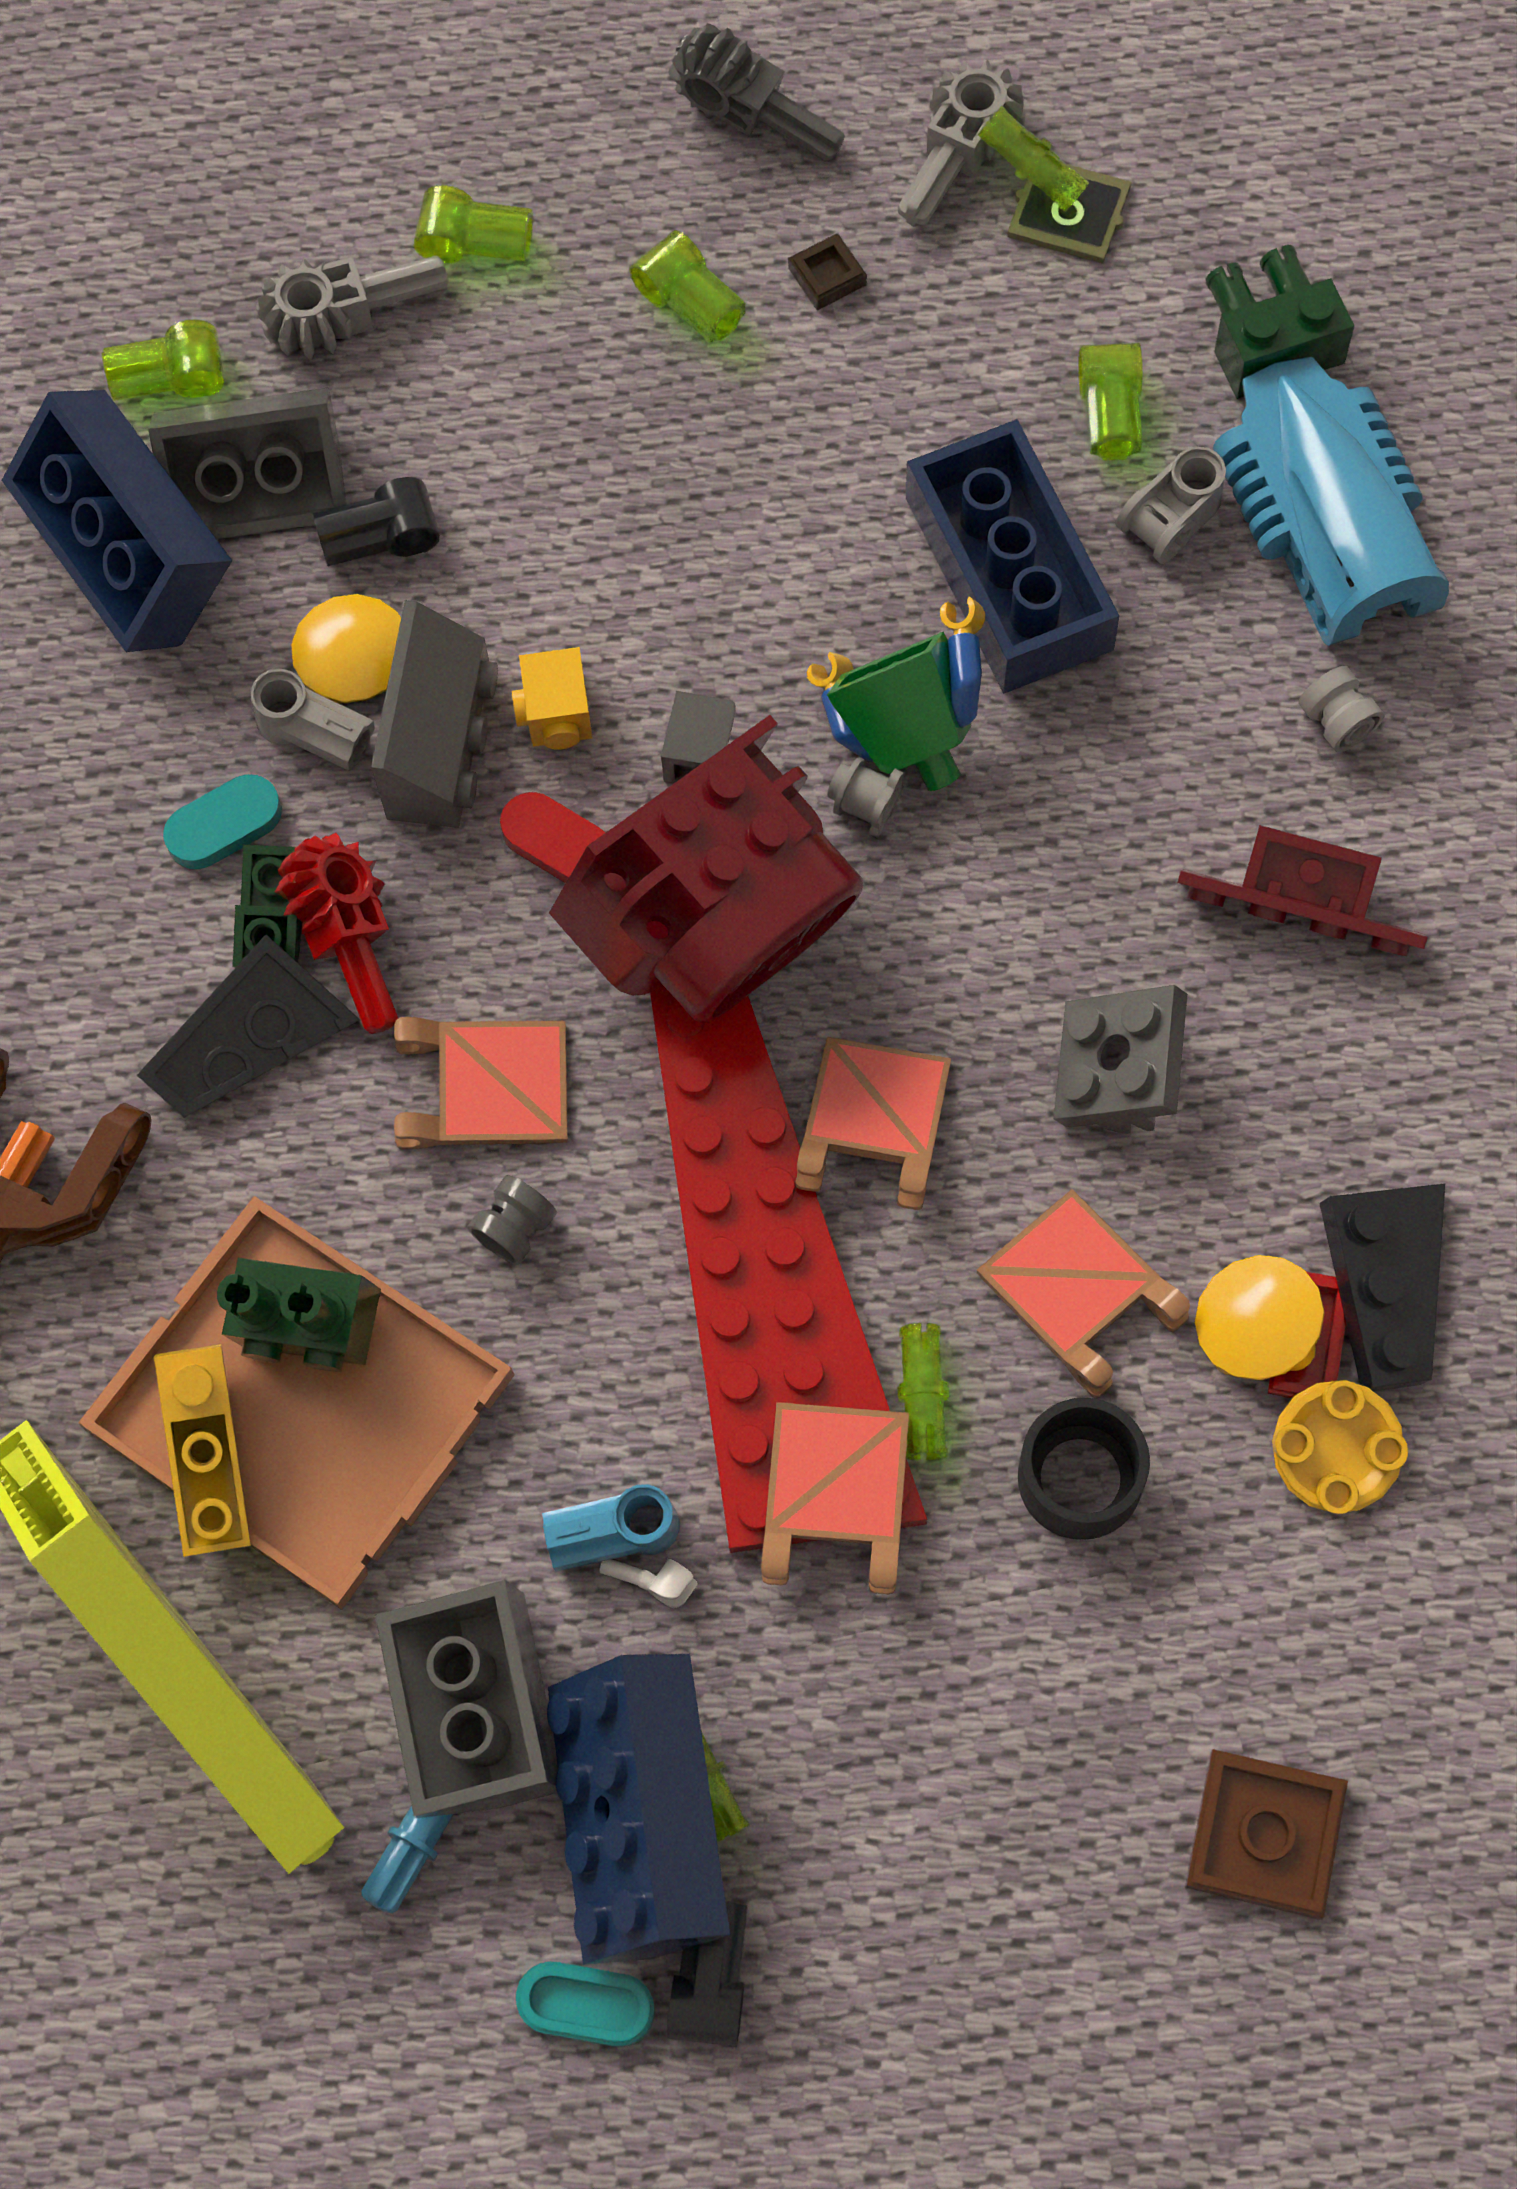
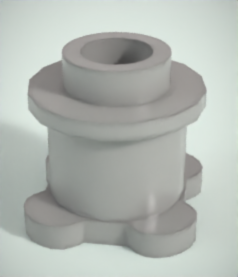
(865, 793)

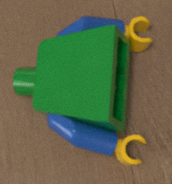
(910, 701)

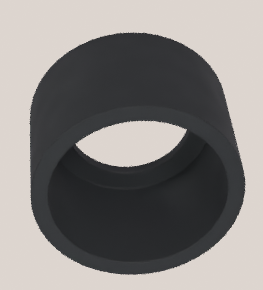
(1091, 1421)

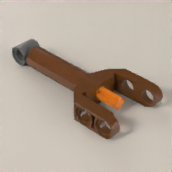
(89, 1189)

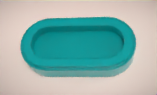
(222, 821)
(585, 2004)

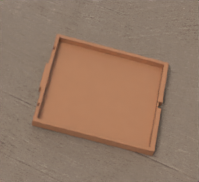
(322, 1454)

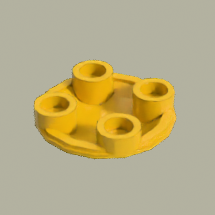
(346, 648)
(1260, 1318)
(1338, 1446)

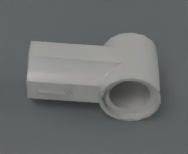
(311, 722)

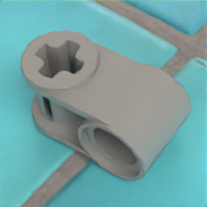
(1168, 510)

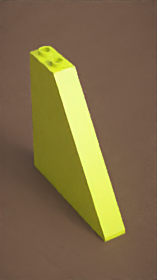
(159, 1652)

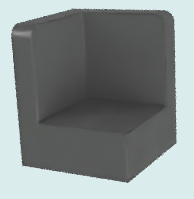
(695, 732)

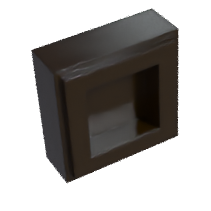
(827, 271)

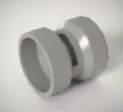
(1342, 709)

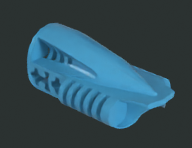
(1326, 485)

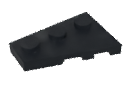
(1388, 1279)

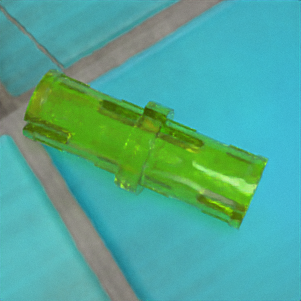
(1033, 158)
(923, 1391)

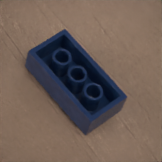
(115, 520)
(1012, 552)
(637, 1809)

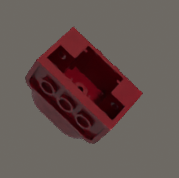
(709, 883)

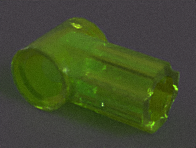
(457, 225)
(678, 277)
(181, 361)
(1112, 385)

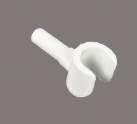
(670, 1586)

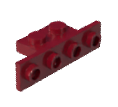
(1310, 881)

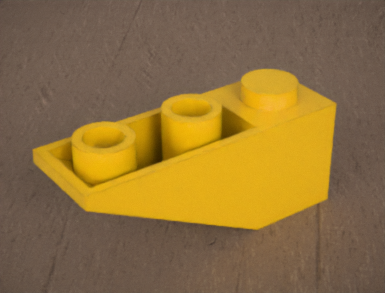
(202, 1450)

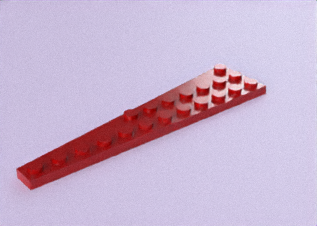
(759, 1258)

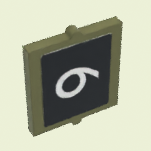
(1082, 229)

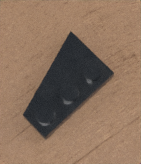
(244, 1029)

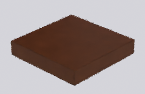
(1266, 1834)

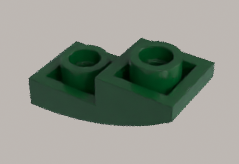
(262, 908)

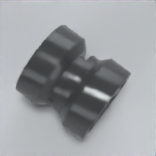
(512, 1219)

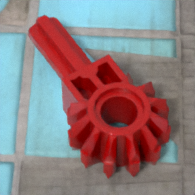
(341, 917)

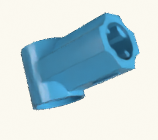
(602, 1529)

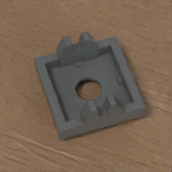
(1144, 1082)

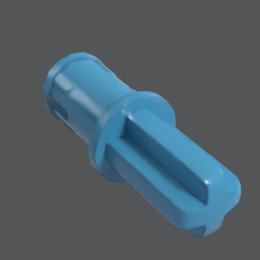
(403, 1860)

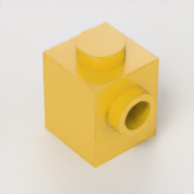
(553, 698)

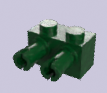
(1291, 326)
(298, 1313)

